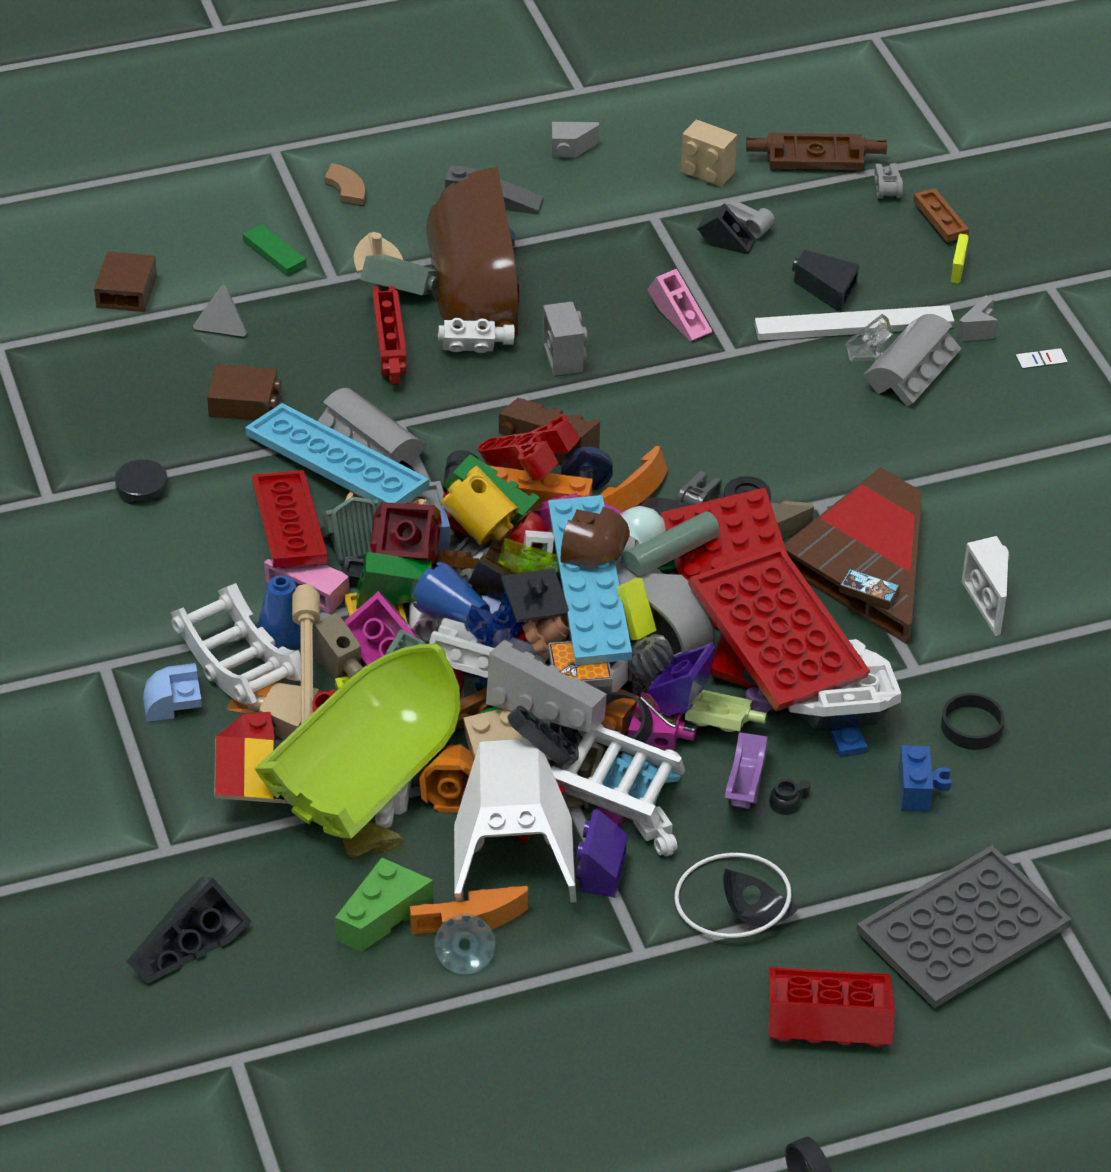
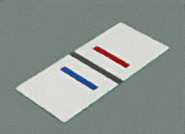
(1041, 358)

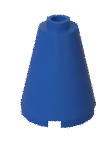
(446, 594)
(277, 613)

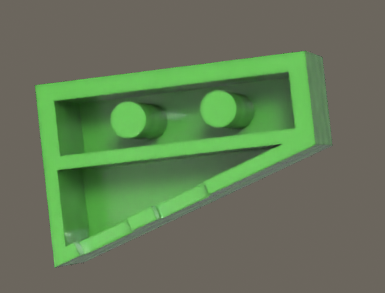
(381, 904)

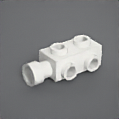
(473, 338)

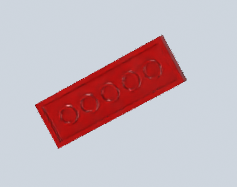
(289, 519)

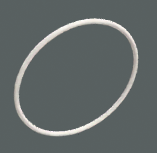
(734, 935)

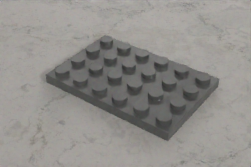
(963, 926)

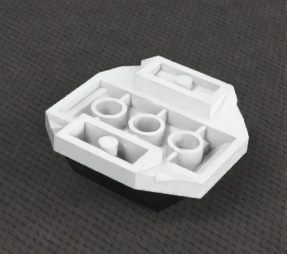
(856, 703)

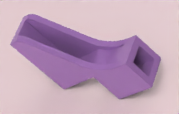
(747, 770)

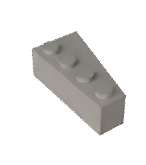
(542, 689)

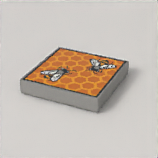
(562, 657)

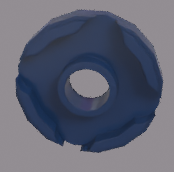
(592, 458)

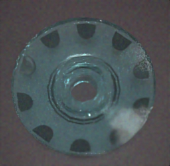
(476, 932)

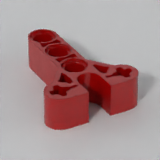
(531, 450)

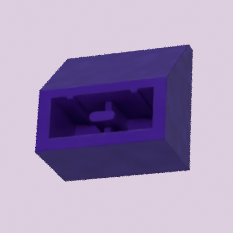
(601, 856)

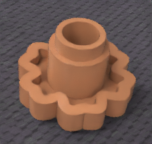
(546, 631)

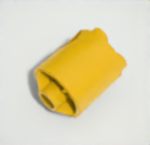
(480, 507)

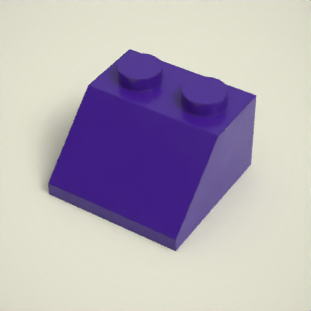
(682, 680)

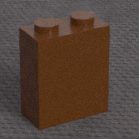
(125, 281)
(242, 392)

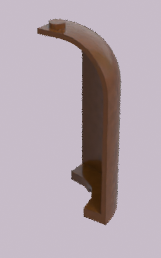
(474, 252)

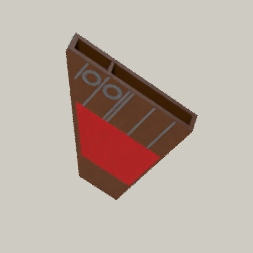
(872, 533)

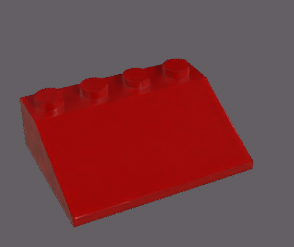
(830, 1006)

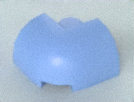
(171, 690)

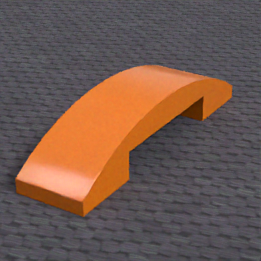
(639, 484)

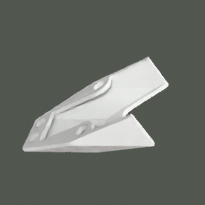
(512, 795)

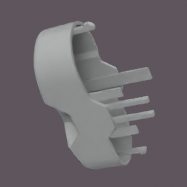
(674, 607)

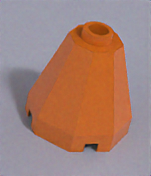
(446, 778)

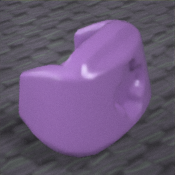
(759, 700)

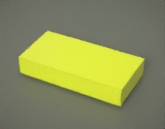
(959, 258)
(636, 608)

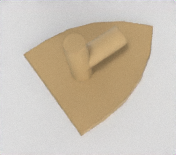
(373, 245)

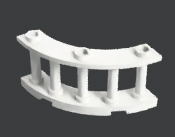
(278, 662)

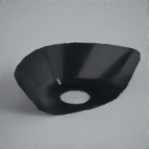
(764, 910)

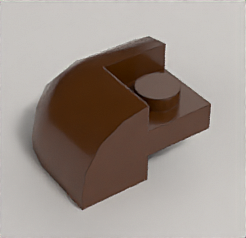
(594, 538)

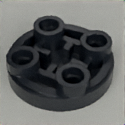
(141, 481)

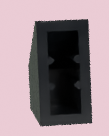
(826, 277)

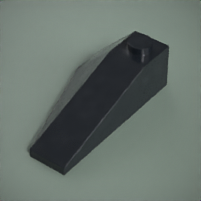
(192, 927)

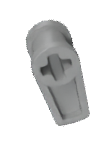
(888, 184)

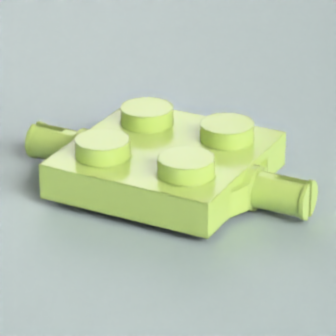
(723, 711)

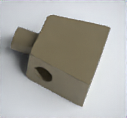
(336, 647)

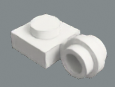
(663, 841)

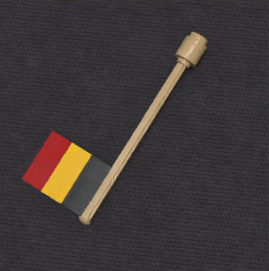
(238, 756)

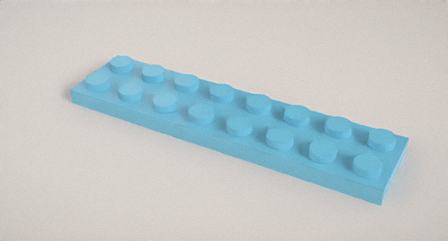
(336, 456)
(595, 610)

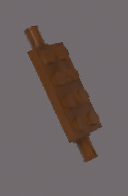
(816, 150)

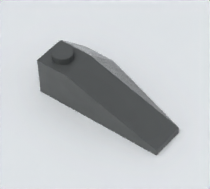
(514, 197)

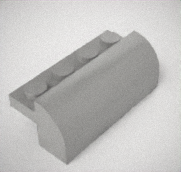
(914, 358)
(368, 425)

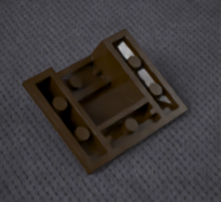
(488, 573)

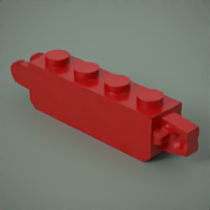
(389, 333)

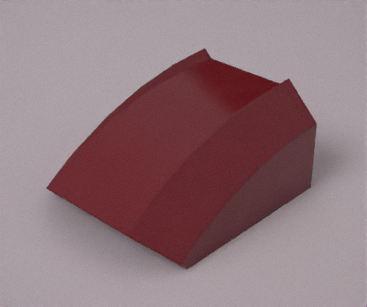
(406, 531)

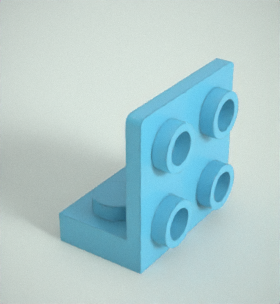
(642, 780)

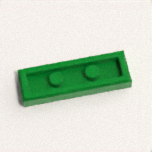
(274, 249)

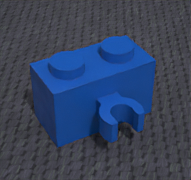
(918, 779)

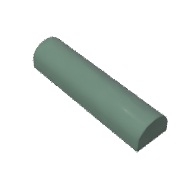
(671, 544)

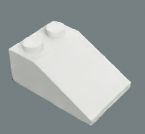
(986, 579)

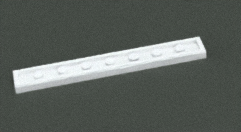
(840, 323)

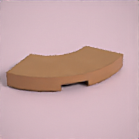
(347, 182)

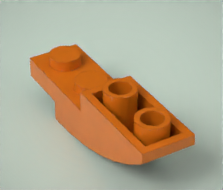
(491, 905)

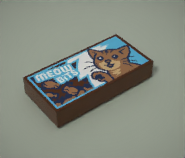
(869, 588)

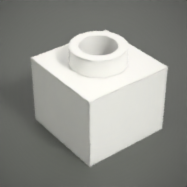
(545, 538)

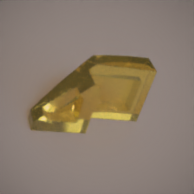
(371, 837)

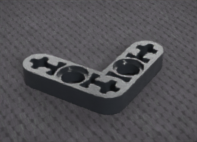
(556, 741)

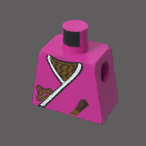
(664, 729)

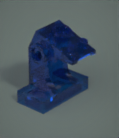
(493, 627)

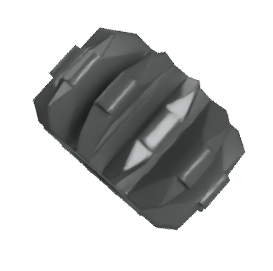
(650, 656)

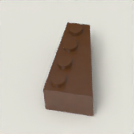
(526, 416)

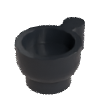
(787, 796)

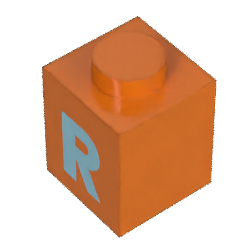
(619, 714)

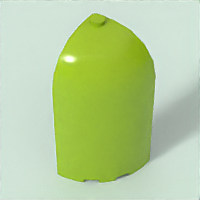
(366, 740)

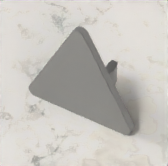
(221, 315)

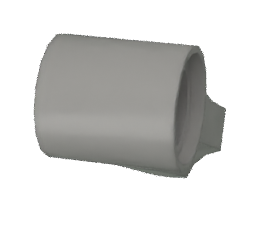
(755, 221)

